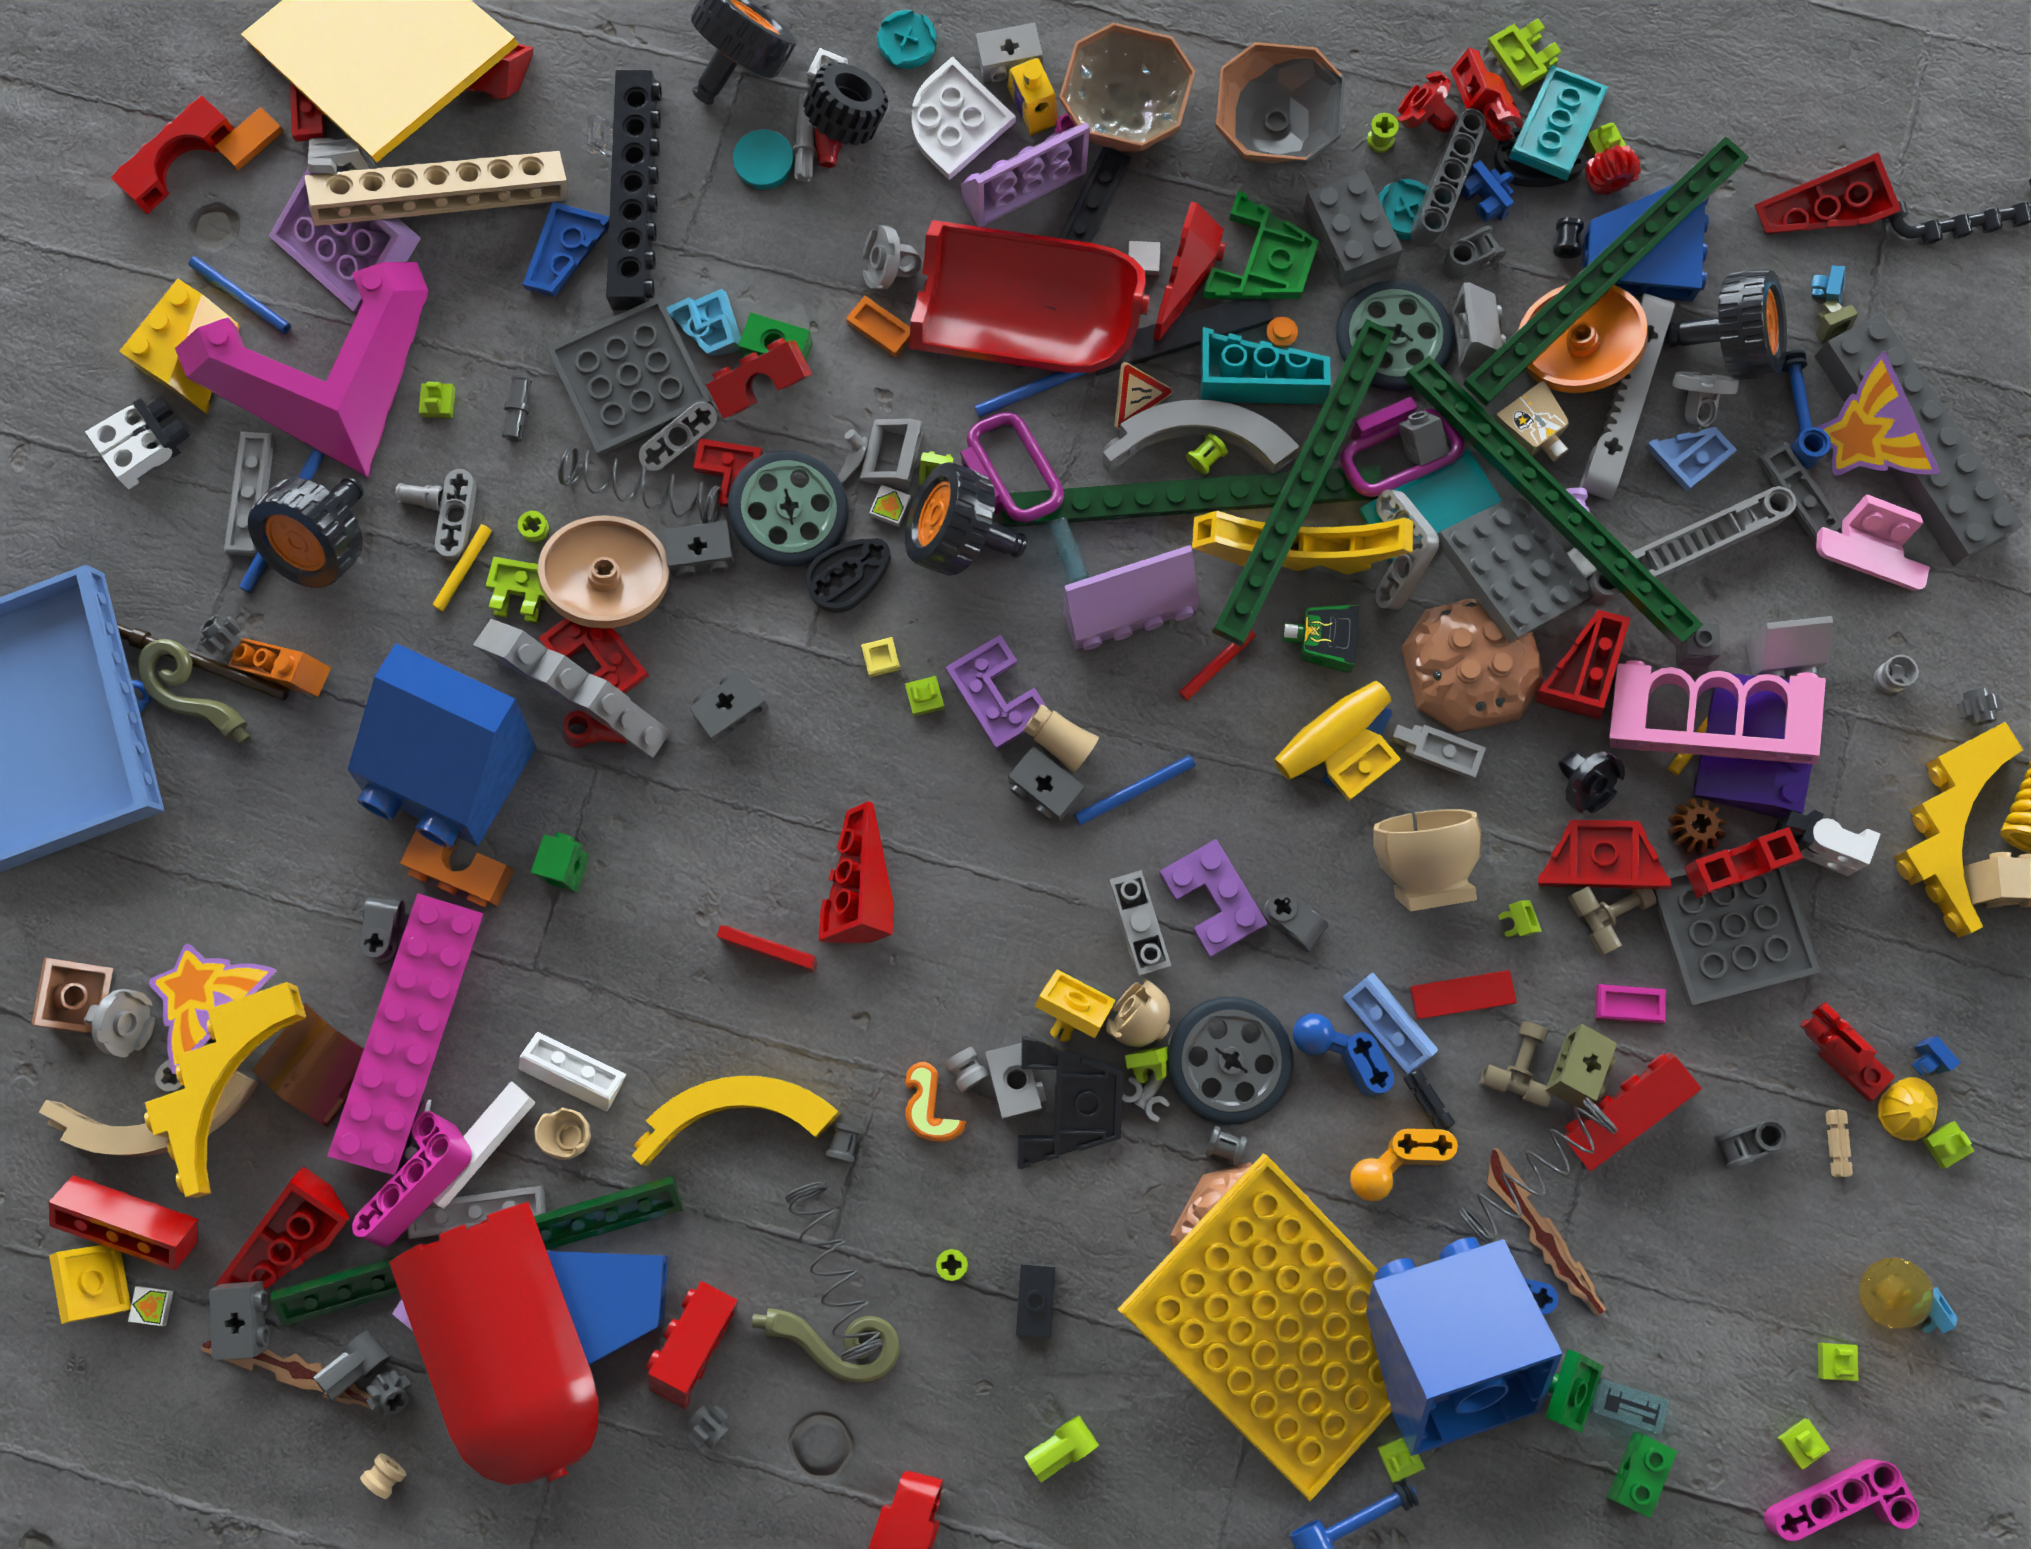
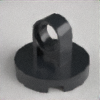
(1591, 779)

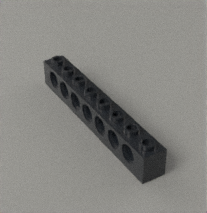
(633, 88)

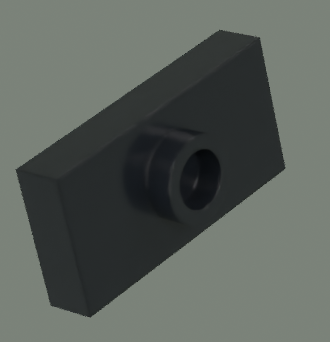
(1035, 1301)

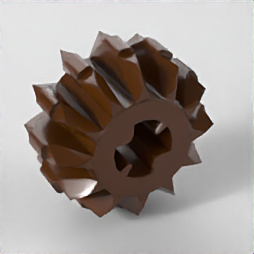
(1708, 821)

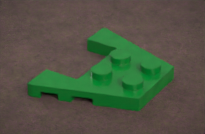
(1277, 261)

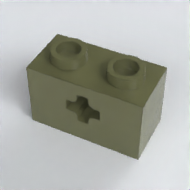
(1582, 1066)

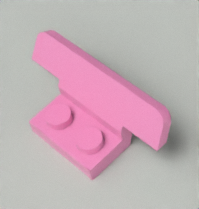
(1874, 542)

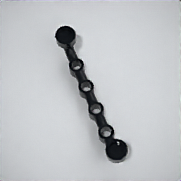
(1961, 224)

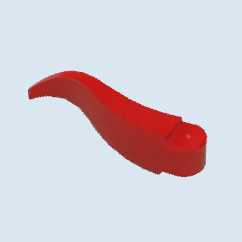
(910, 1518)

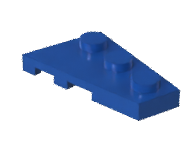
(562, 247)

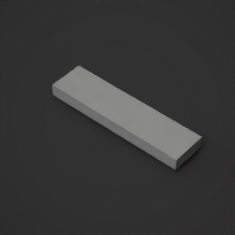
(249, 485)
(473, 1210)

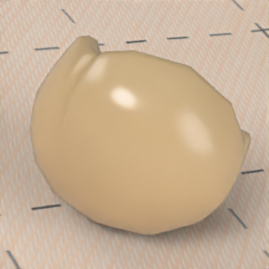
(562, 1134)

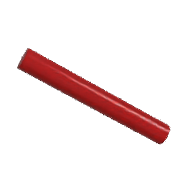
(1213, 668)

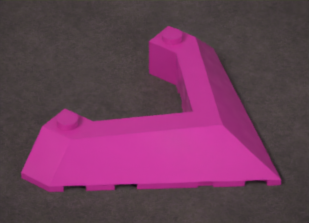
(350, 408)

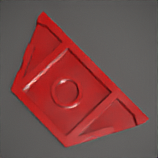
(1604, 857)

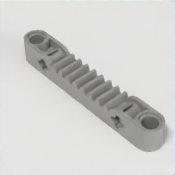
(1605, 469)
(1705, 538)

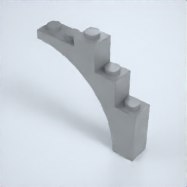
(572, 683)

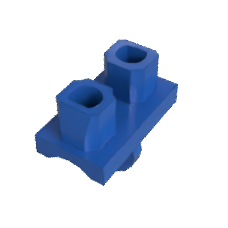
(1492, 189)

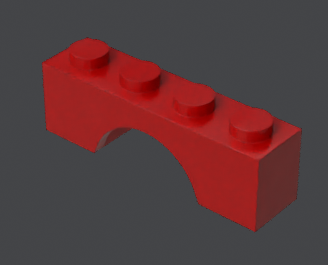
(145, 173)

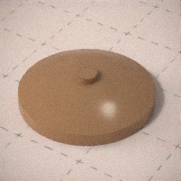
(603, 571)

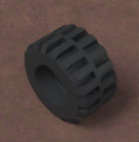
(845, 103)

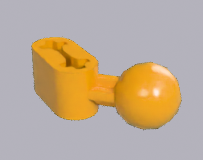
(1373, 1177)

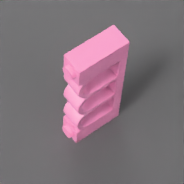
(1802, 725)

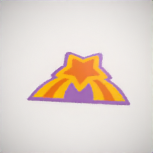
(1879, 427)
(198, 986)

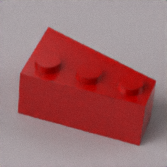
(690, 1343)

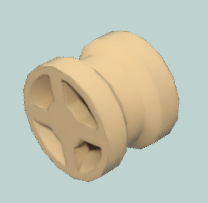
(383, 1476)

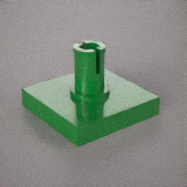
(1573, 1390)

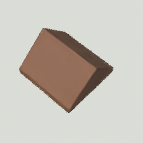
(67, 993)

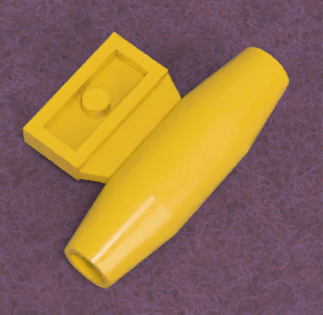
(1340, 739)

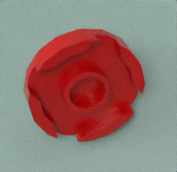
(1428, 104)

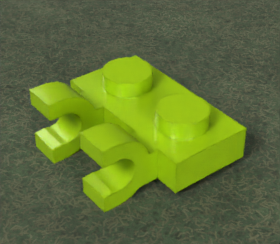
(1518, 57)
(517, 579)

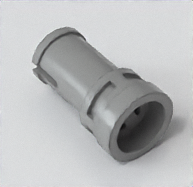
(427, 496)

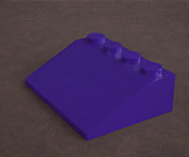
(1751, 784)

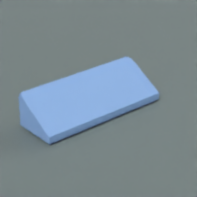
(1390, 1023)

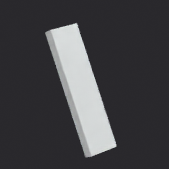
(488, 1134)

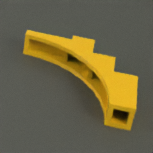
(1338, 548)
(1943, 821)
(205, 1071)

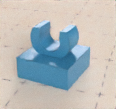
(1830, 287)
(1941, 1315)

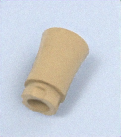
(1061, 737)

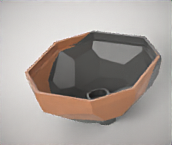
(1280, 104)

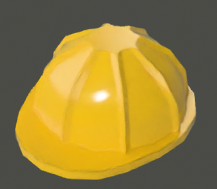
(1908, 1109)

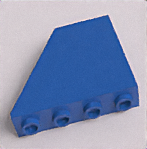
(1671, 268)
(611, 1297)

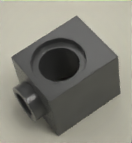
(1423, 438)
(1701, 647)

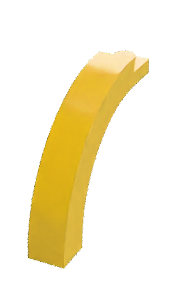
(732, 1093)

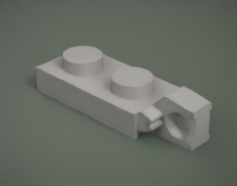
(1440, 749)

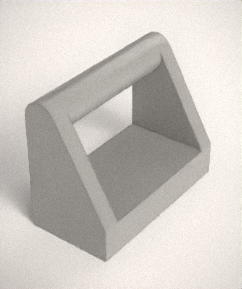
(903, 476)

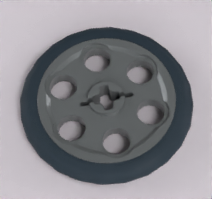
(1188, 1079)

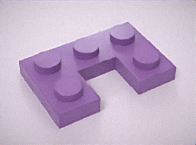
(973, 680)
(1237, 909)

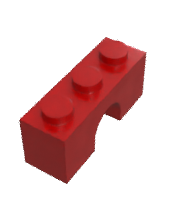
(733, 389)
(1743, 863)

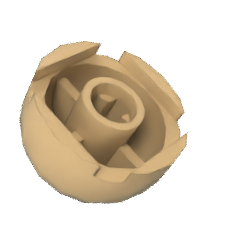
(1141, 1015)

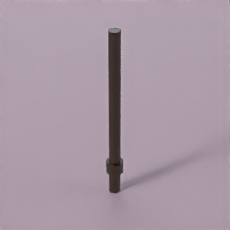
(140, 638)

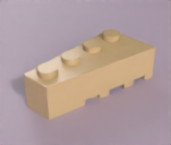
(2000, 880)

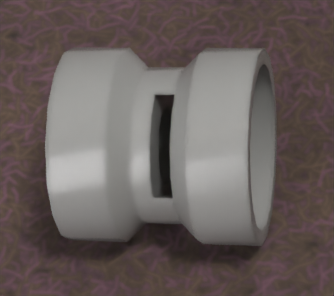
(1902, 669)
(970, 1076)

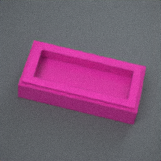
(1630, 1004)

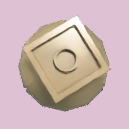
(1433, 861)

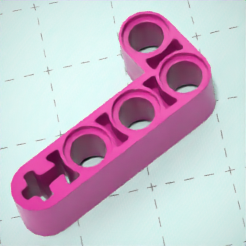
(415, 1186)
(1836, 1507)

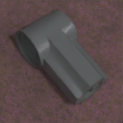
(359, 1359)

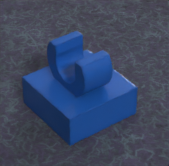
(1935, 1057)

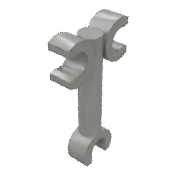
(1144, 1097)

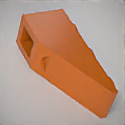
(280, 666)

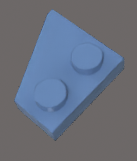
(1692, 455)

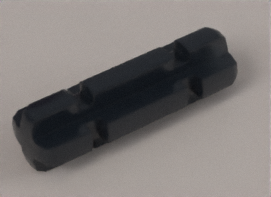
(1429, 1100)

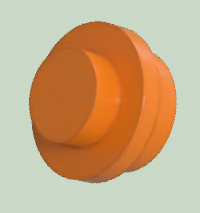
(1282, 332)

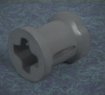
(843, 1141)
(1226, 1146)

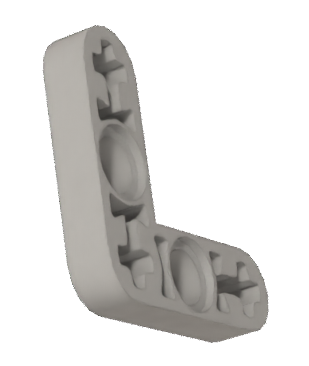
(1394, 586)

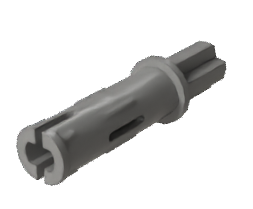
(804, 148)

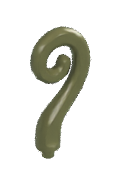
(221, 715)
(792, 1327)

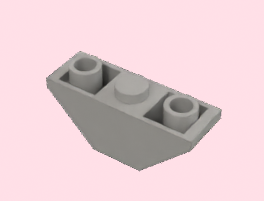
(1139, 923)

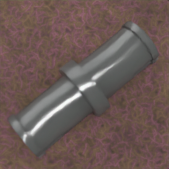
(517, 408)

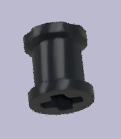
(1568, 238)

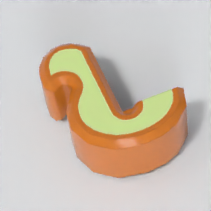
(921, 1107)

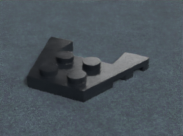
(1085, 1102)

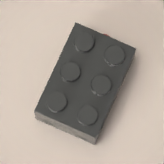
(1352, 228)

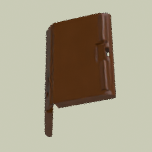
(311, 1067)

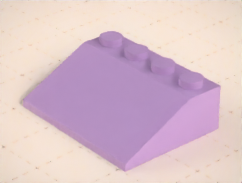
(1027, 175)
(339, 249)
(1131, 598)

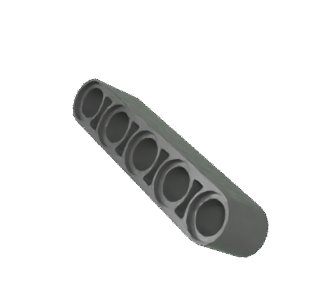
(1448, 178)

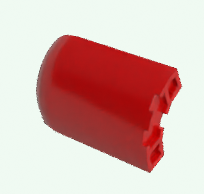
(993, 290)
(500, 1348)

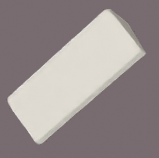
(571, 1071)

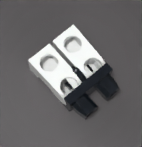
(136, 440)
(1828, 843)

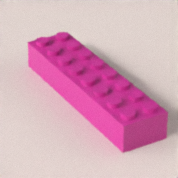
(405, 1035)

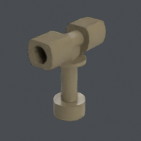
(1602, 917)
(1517, 1077)

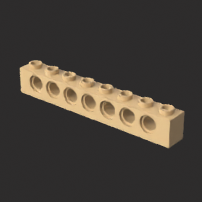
(436, 188)

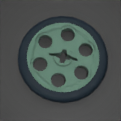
(1389, 296)
(754, 533)

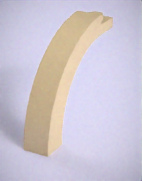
(137, 1139)

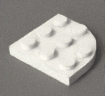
(956, 118)

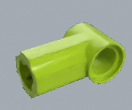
(1067, 1444)

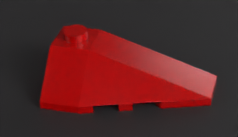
(1838, 199)
(1191, 267)
(861, 893)
(293, 1230)

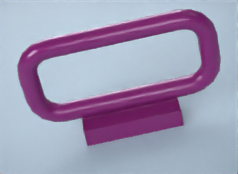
(1383, 426)
(977, 459)

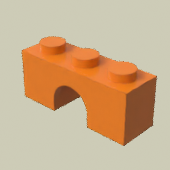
(483, 880)

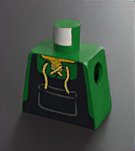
(1326, 636)

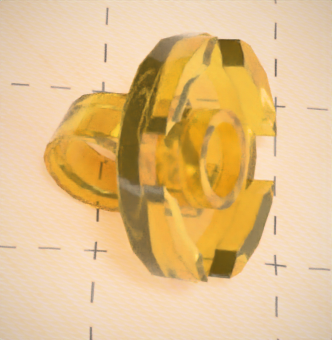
(1896, 1293)

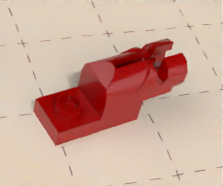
(1486, 94)
(1847, 1052)

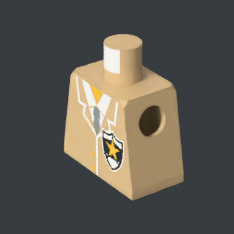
(1536, 422)

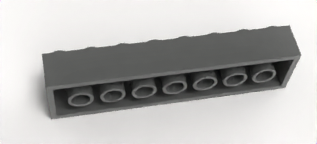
(1962, 501)

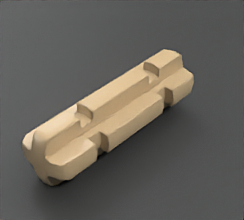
(1839, 1143)

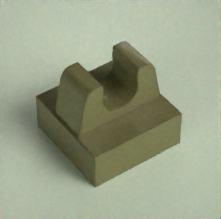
(1835, 320)

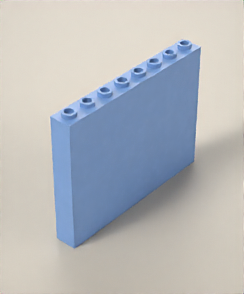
(67, 721)

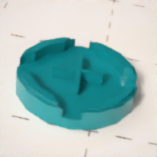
(906, 39)
(763, 159)
(1402, 204)

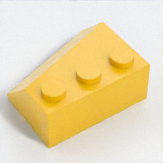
(166, 326)

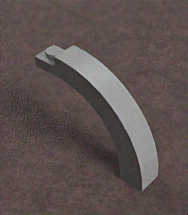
(1197, 418)

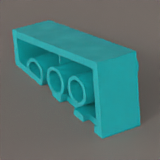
(1259, 372)

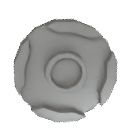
(884, 255)
(1705, 391)
(121, 1022)

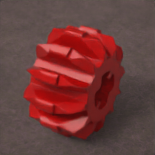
(1612, 170)

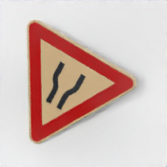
(1137, 393)

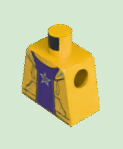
(1028, 89)

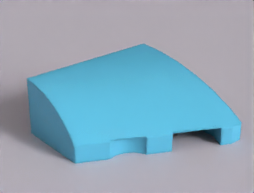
(708, 322)

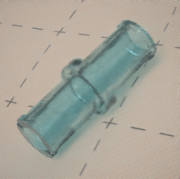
(1068, 550)

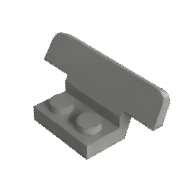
(328, 153)

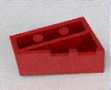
(1586, 671)

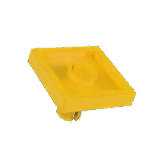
(1074, 1006)
(89, 1283)

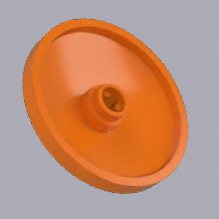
(1596, 347)

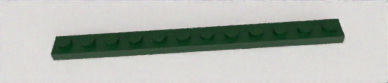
(1605, 271)
(1302, 484)
(1184, 496)
(1554, 502)
(556, 1229)

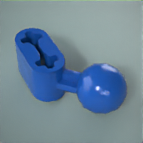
(1316, 1036)

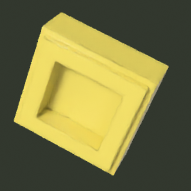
(880, 657)

